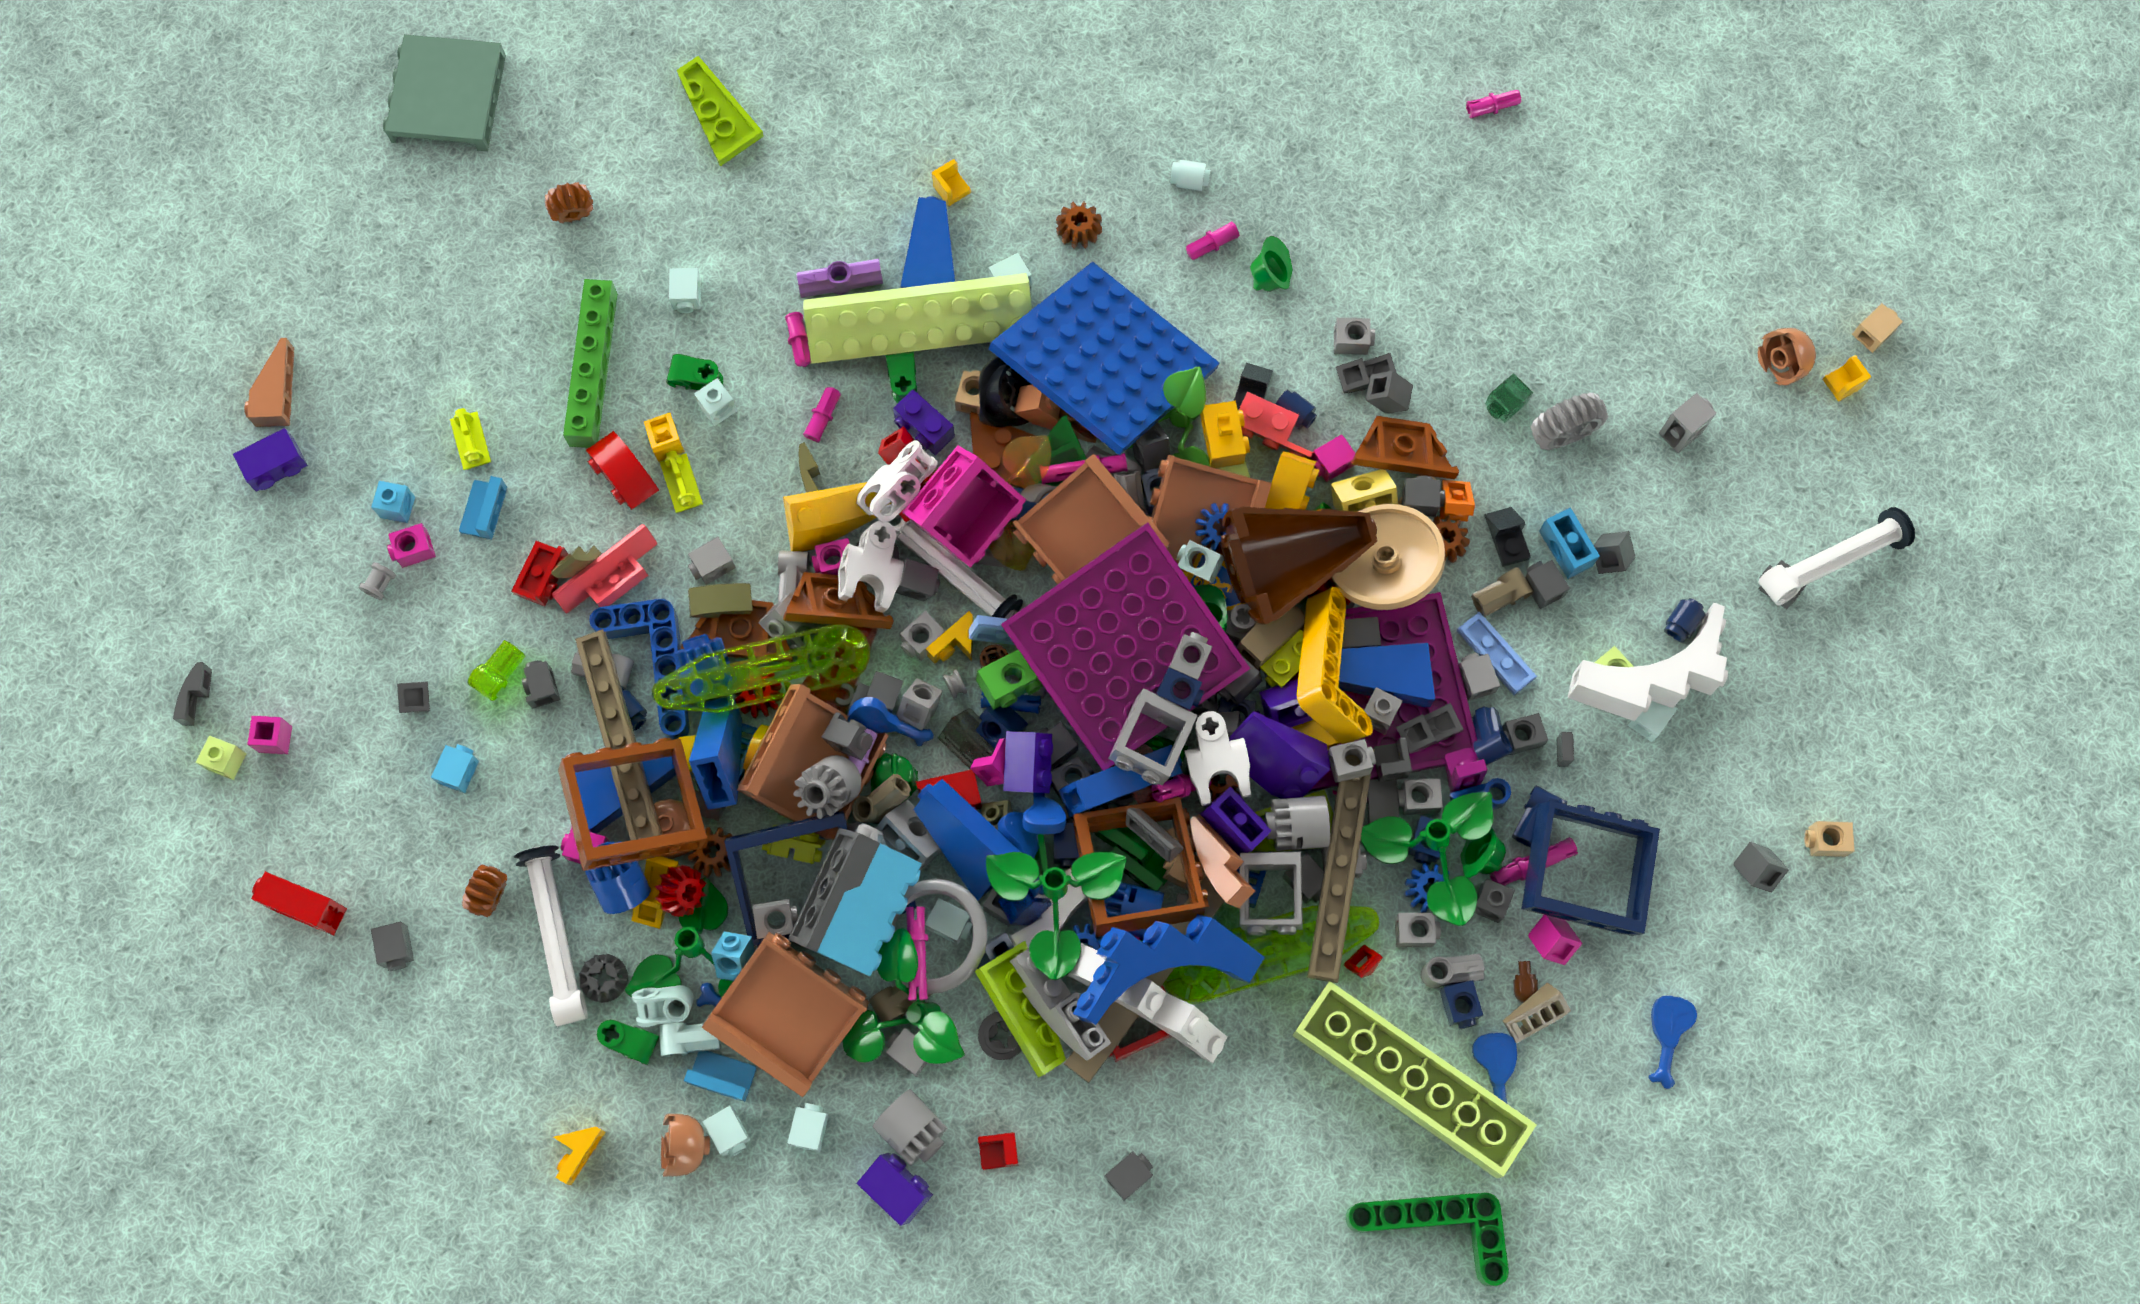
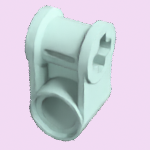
(656, 1005)

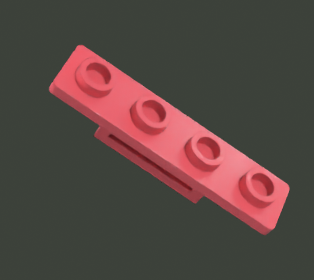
(1271, 424)
(609, 574)

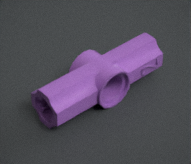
(822, 280)

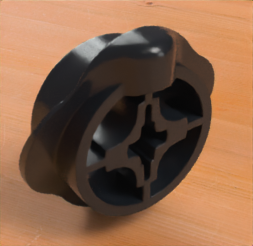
(999, 393)

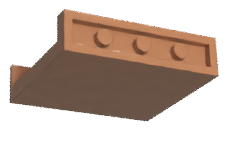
(1193, 487)
(1081, 520)
(792, 747)
(786, 1013)

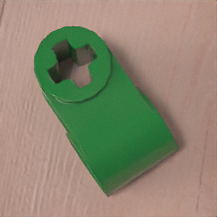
(690, 372)
(901, 372)
(632, 1041)

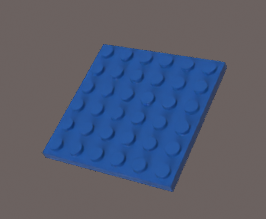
(1101, 356)

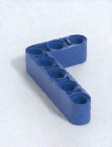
(661, 656)

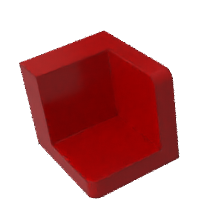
(998, 1151)

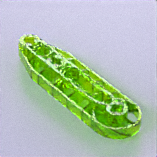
(747, 674)
(1285, 948)

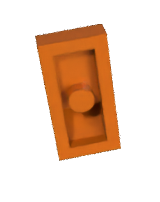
(1458, 500)

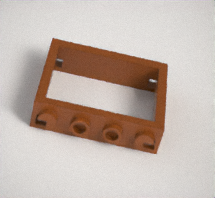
(1116, 818)
(637, 849)

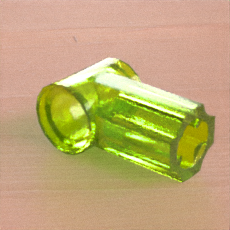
(493, 675)

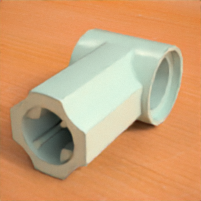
(684, 1038)

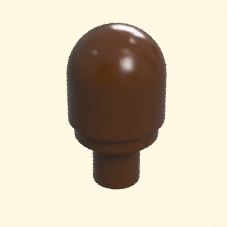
(1525, 983)

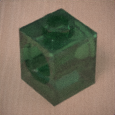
(1508, 398)

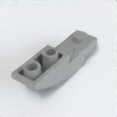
(1057, 1006)

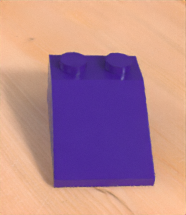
(1282, 757)

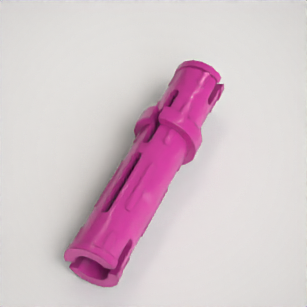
(1062, 471)
(1518, 868)
(917, 932)

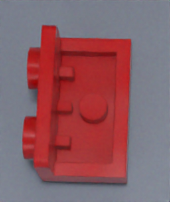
(535, 579)

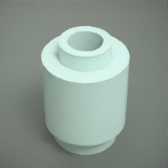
(1190, 175)

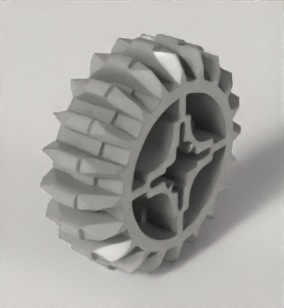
(1569, 421)

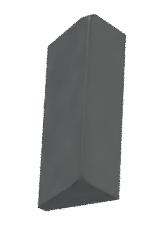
(1153, 834)

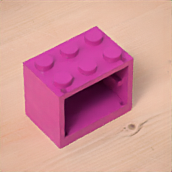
(965, 506)

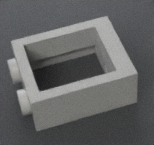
(1164, 712)
(1267, 862)

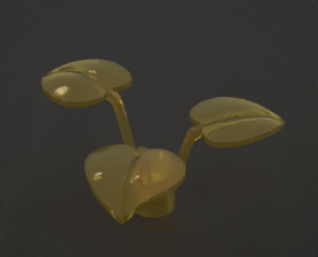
(1029, 461)

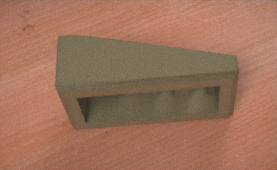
(1545, 1006)

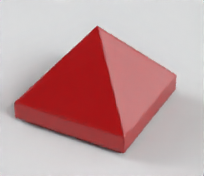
(1368, 967)

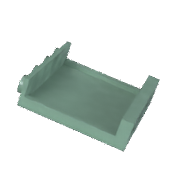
(445, 90)

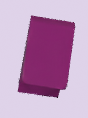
(1464, 770)

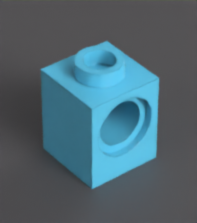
(393, 501)
(455, 768)
(731, 954)

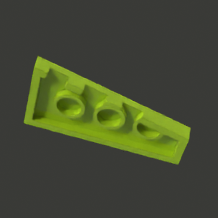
(719, 113)
(1029, 1029)

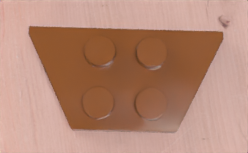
(989, 445)
(1404, 448)
(818, 602)
(741, 630)

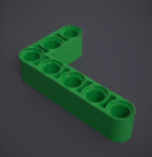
(1439, 1217)

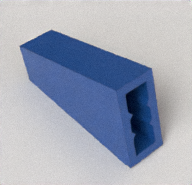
(929, 247)
(1392, 668)
(717, 755)
(1110, 785)
(600, 793)
(961, 834)

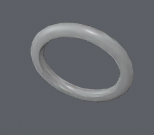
(978, 921)

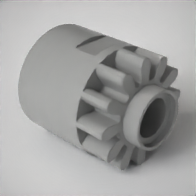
(828, 786)
(1299, 823)
(911, 1128)

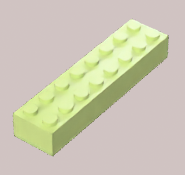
(914, 317)
(1414, 1080)

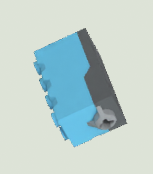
(856, 899)

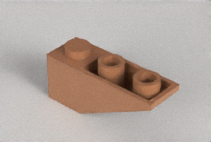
(1045, 413)

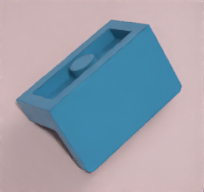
(483, 508)
(721, 1075)

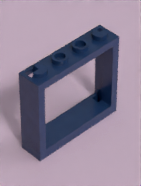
(765, 836)
(1641, 877)

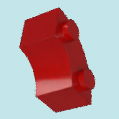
(622, 470)

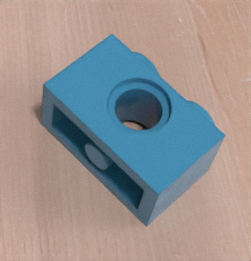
(1569, 543)

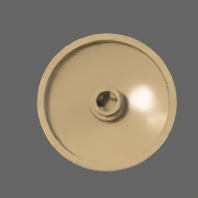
(1399, 565)

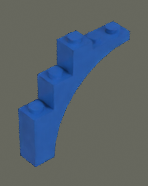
(1163, 948)

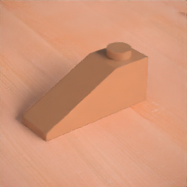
(272, 390)

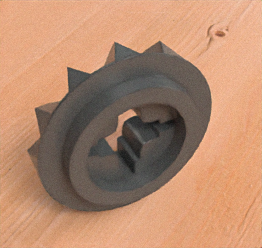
(610, 989)
(994, 1048)

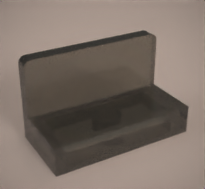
(963, 740)

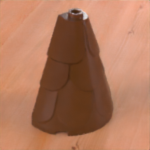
(1289, 553)

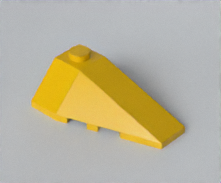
(824, 515)

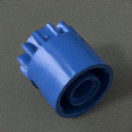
(696, 647)
(619, 886)
(1131, 900)

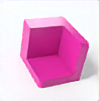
(991, 768)
(1554, 939)

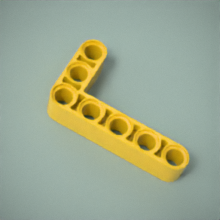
(1320, 670)

